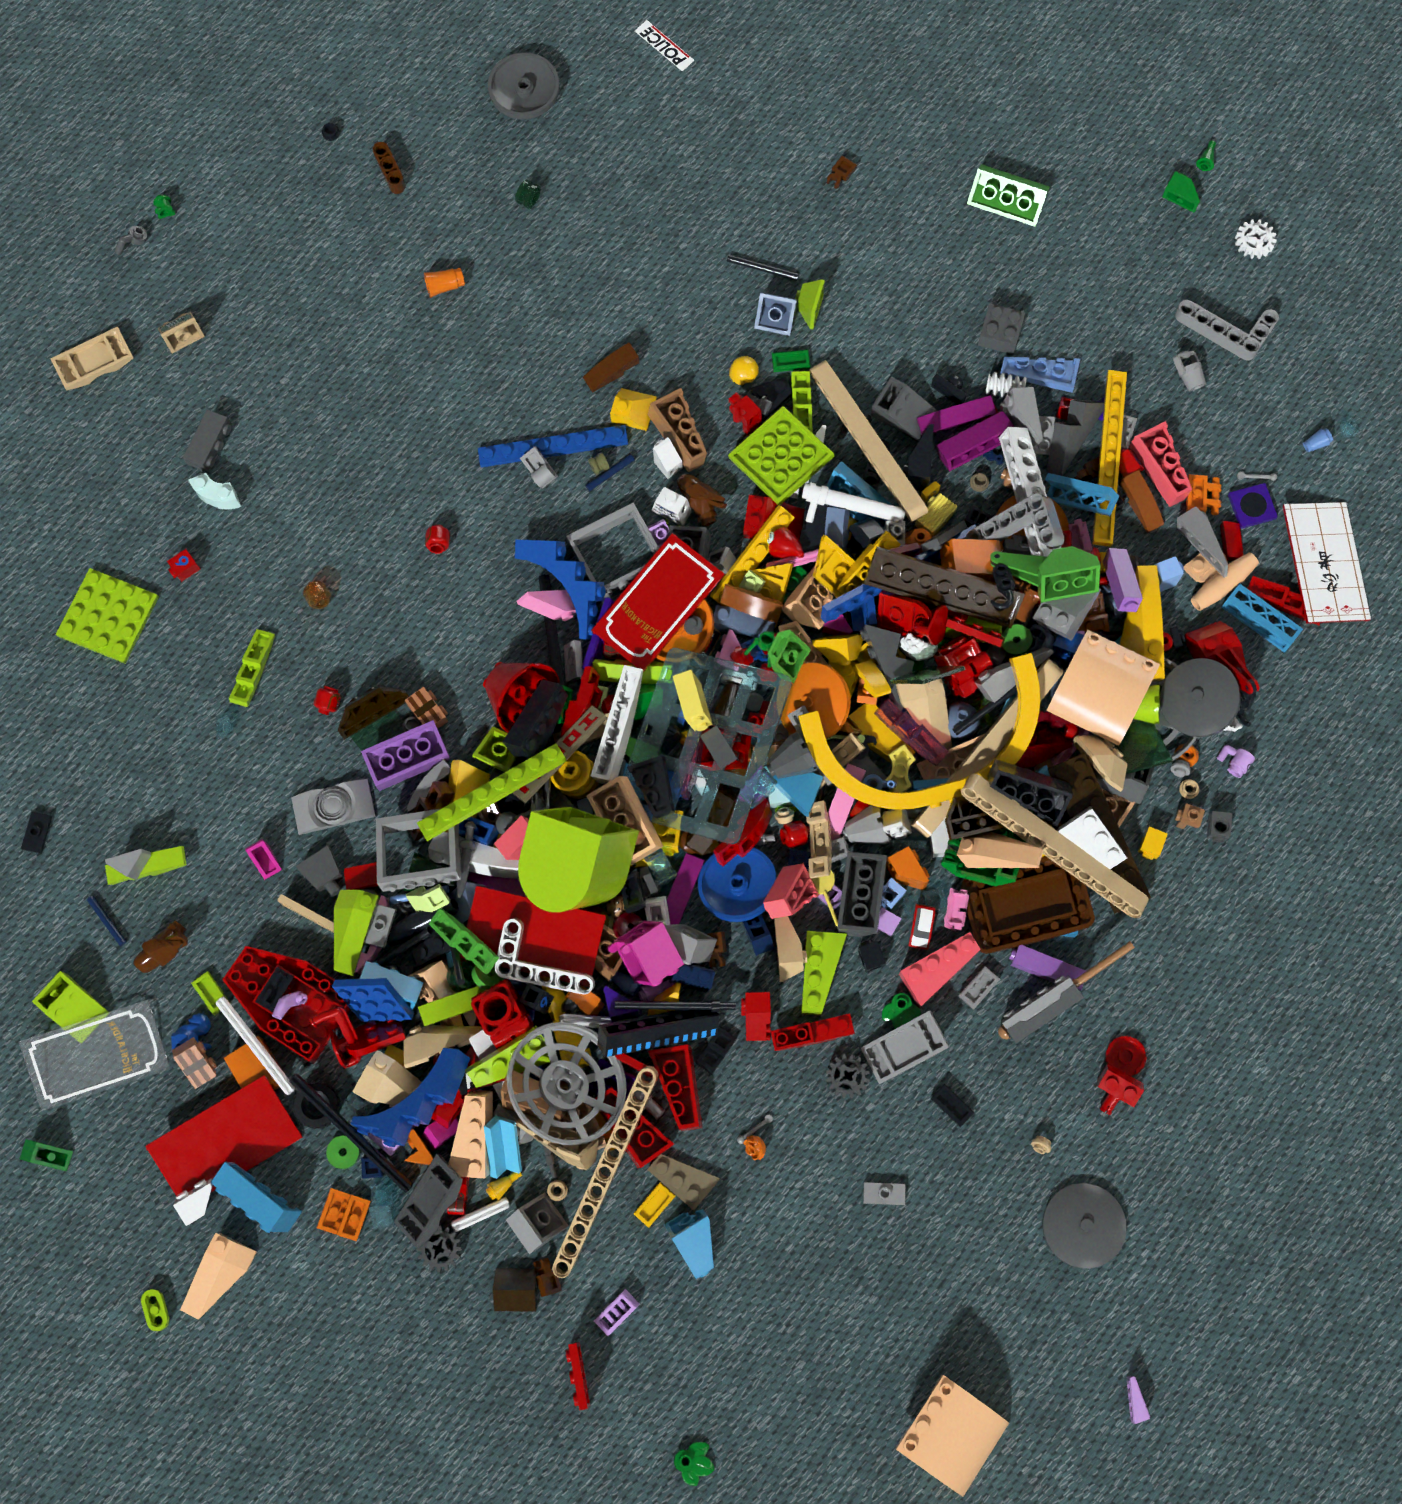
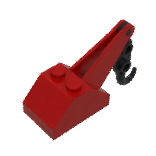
(1222, 645)

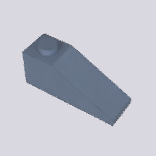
(740, 622)

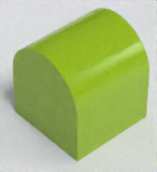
(572, 866)

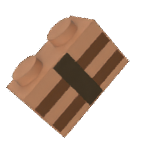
(425, 709)
(194, 1062)

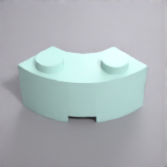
(215, 493)

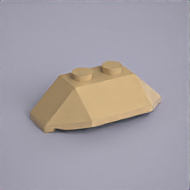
(1103, 758)

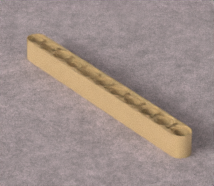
(868, 441)
(986, 748)
(1055, 846)
(598, 1178)

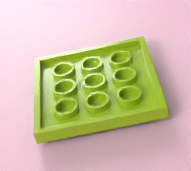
(781, 455)
(107, 615)

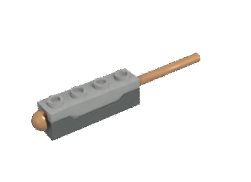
(1051, 1001)

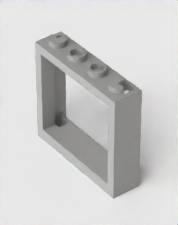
(602, 525)
(422, 878)

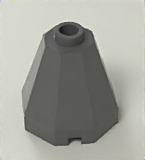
(791, 758)

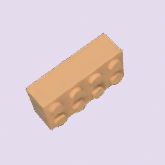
(621, 805)

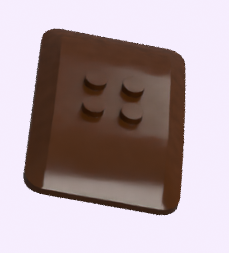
(1033, 909)

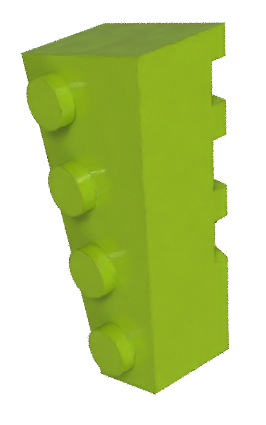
(823, 954)

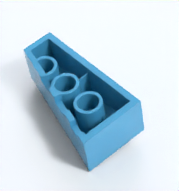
(848, 482)

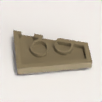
(683, 1180)

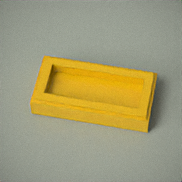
(654, 1205)

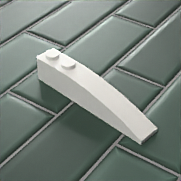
(618, 726)
(483, 859)

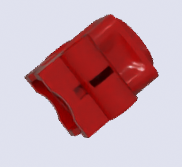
(967, 653)
(512, 1024)

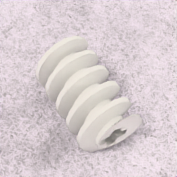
(1002, 384)

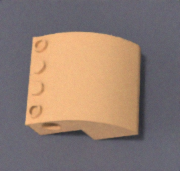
(1103, 687)
(952, 1435)

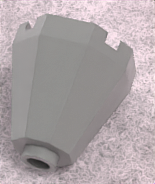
(867, 827)

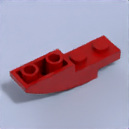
(587, 696)
(752, 832)
(812, 1033)

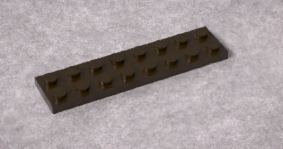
(940, 586)
(1089, 793)

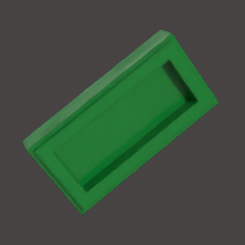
(790, 360)

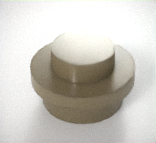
(979, 482)

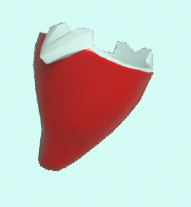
(784, 544)

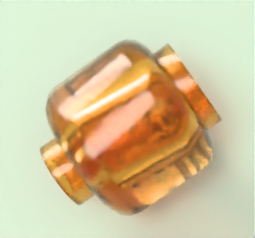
(317, 594)

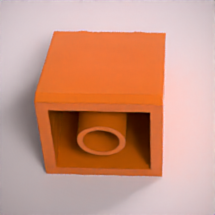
(970, 556)

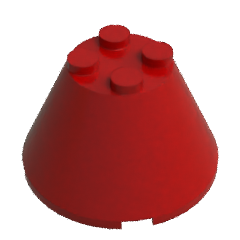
(511, 687)

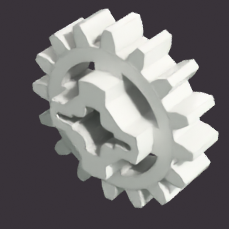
(1255, 239)

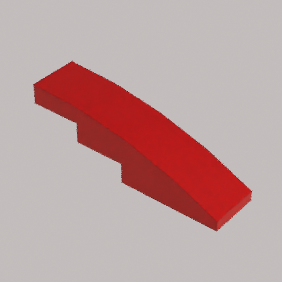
(1278, 597)

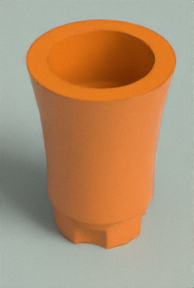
(443, 281)

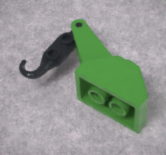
(1058, 576)

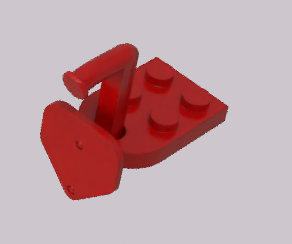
(912, 616)
(362, 1040)

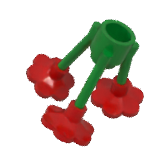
(743, 656)

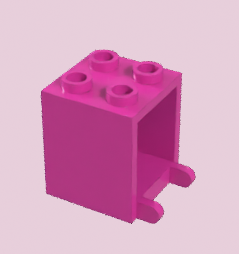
(648, 953)

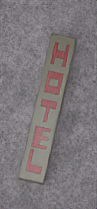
(568, 745)

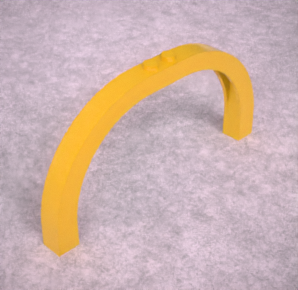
(1025, 724)

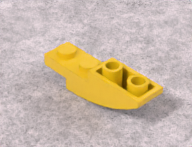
(857, 572)

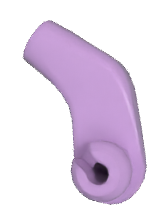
(288, 1001)

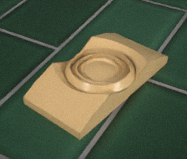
(92, 359)

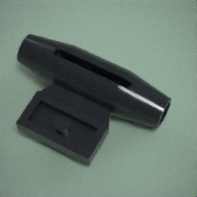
(430, 947)

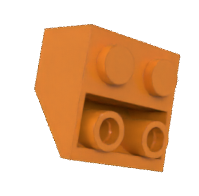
(906, 869)

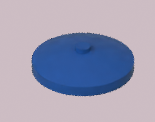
(738, 888)

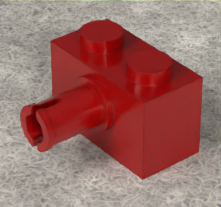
(1119, 1087)

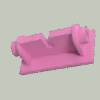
(1080, 535)
(954, 918)

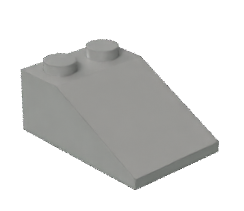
(1022, 411)
(1065, 614)

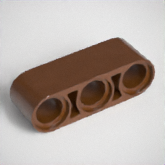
(387, 160)

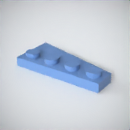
(1049, 373)

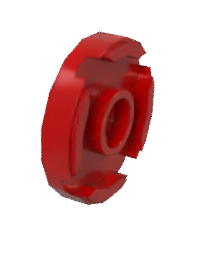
(1119, 1057)

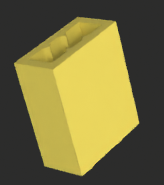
(692, 700)

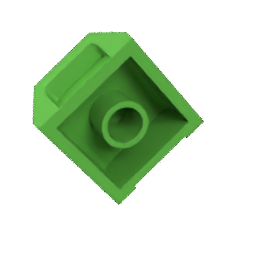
(788, 654)

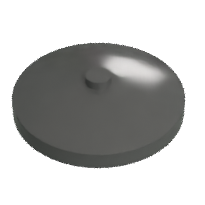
(523, 85)
(1200, 697)
(1084, 1225)

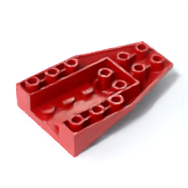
(294, 1030)

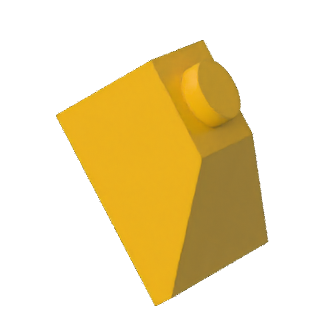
(631, 409)
(839, 647)

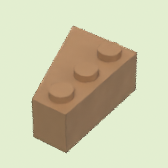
(518, 1088)

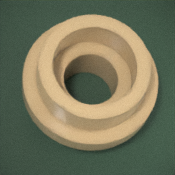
(1191, 783)
(784, 815)
(1041, 1144)
(557, 1183)

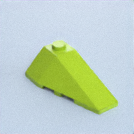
(351, 923)

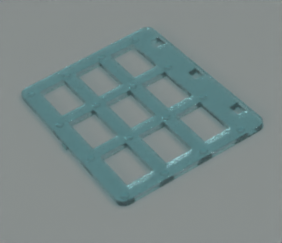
(664, 706)

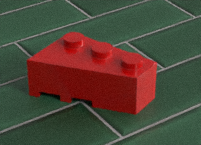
(757, 1015)

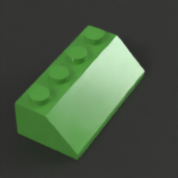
(1008, 195)

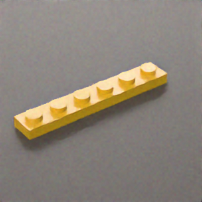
(754, 552)

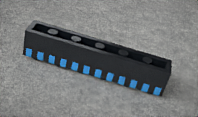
(656, 1030)

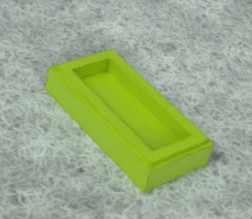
(209, 991)

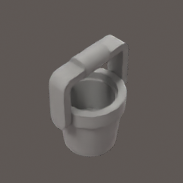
(1192, 374)

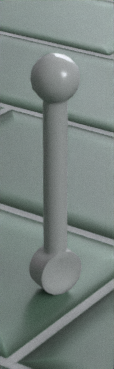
(1241, 475)
(768, 1119)

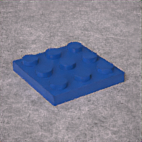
(373, 999)

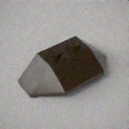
(369, 708)
(720, 815)
(967, 819)

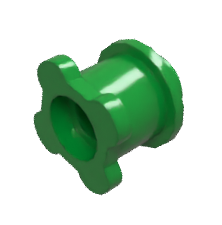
(163, 206)

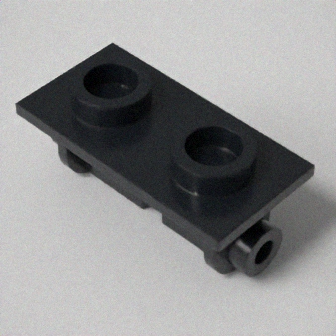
(274, 989)

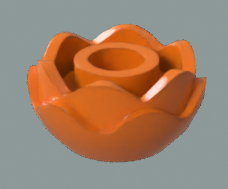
(1192, 752)
(755, 1147)

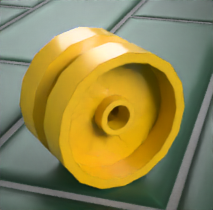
(575, 776)

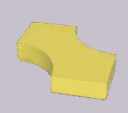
(901, 760)

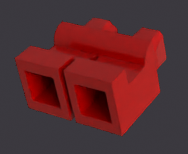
(745, 411)

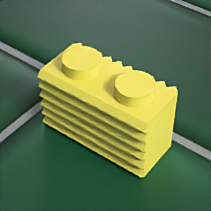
(939, 513)

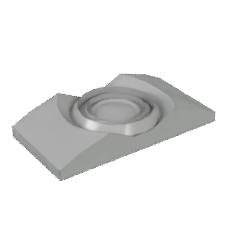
(333, 806)
(905, 1047)

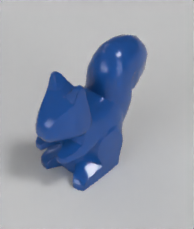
(197, 1026)

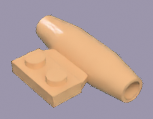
(1215, 585)

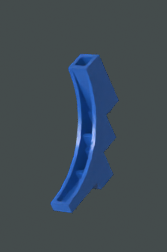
(571, 575)
(416, 1109)

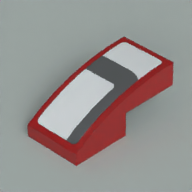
(922, 926)

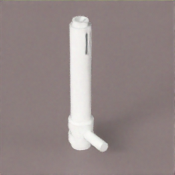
(824, 495)

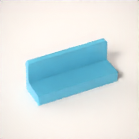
(502, 1146)

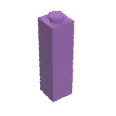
(1122, 580)
(1043, 965)

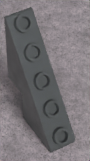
(1071, 434)
(883, 648)

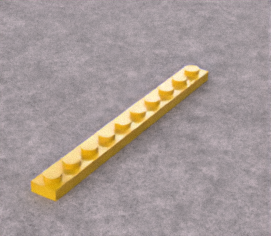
(1110, 452)

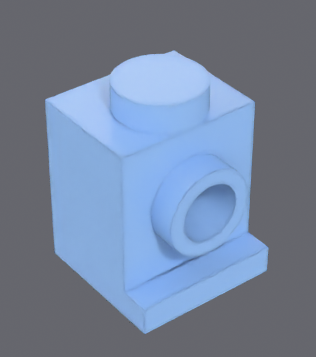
(893, 889)

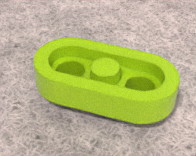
(152, 1311)

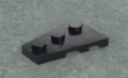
(654, 783)

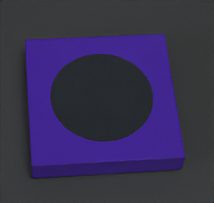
(1252, 505)

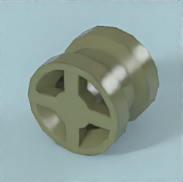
(598, 463)

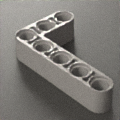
(1226, 329)
(1019, 517)

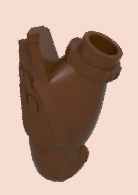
(701, 498)
(161, 948)

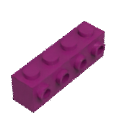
(973, 441)

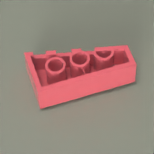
(1162, 463)
(935, 970)

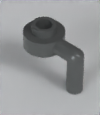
(136, 235)

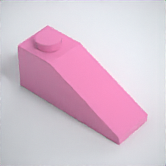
(551, 604)

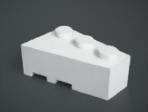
(1093, 837)

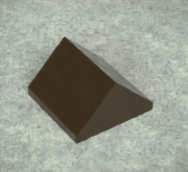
(515, 1289)

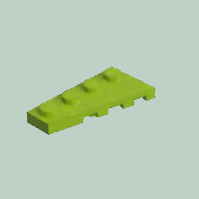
(495, 1065)

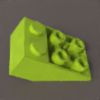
(67, 1001)

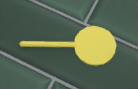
(824, 885)

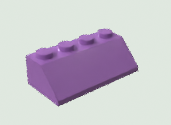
(405, 755)

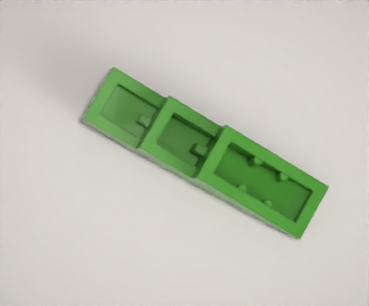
(464, 940)

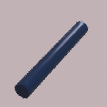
(610, 472)
(106, 921)

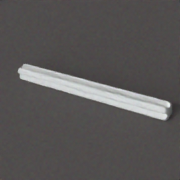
(255, 1045)

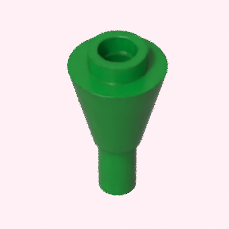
(1206, 160)

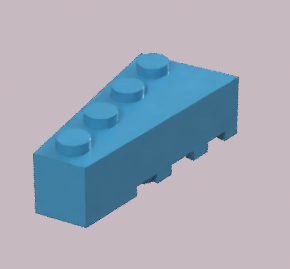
(254, 1199)

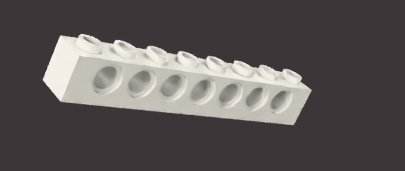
(1024, 477)

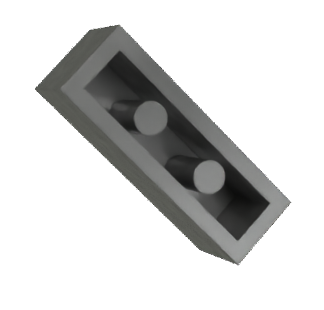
(207, 441)

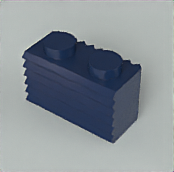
(694, 977)

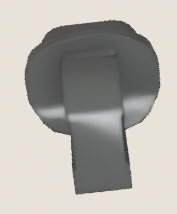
(762, 403)

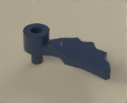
(991, 456)

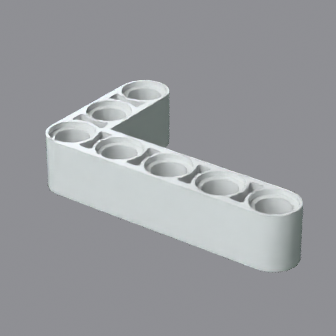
(535, 969)

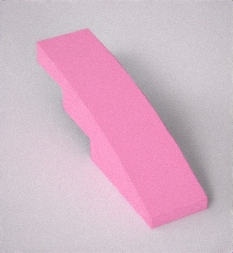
(842, 804)

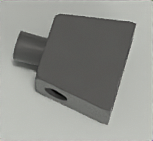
(322, 871)

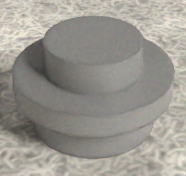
(1180, 768)

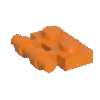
(1198, 494)

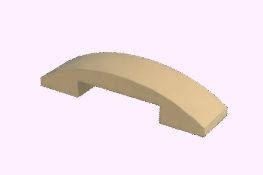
(820, 841)

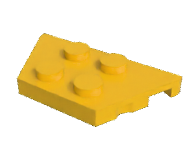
(831, 565)
(776, 580)

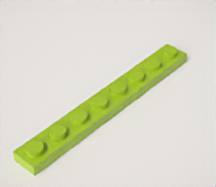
(491, 792)

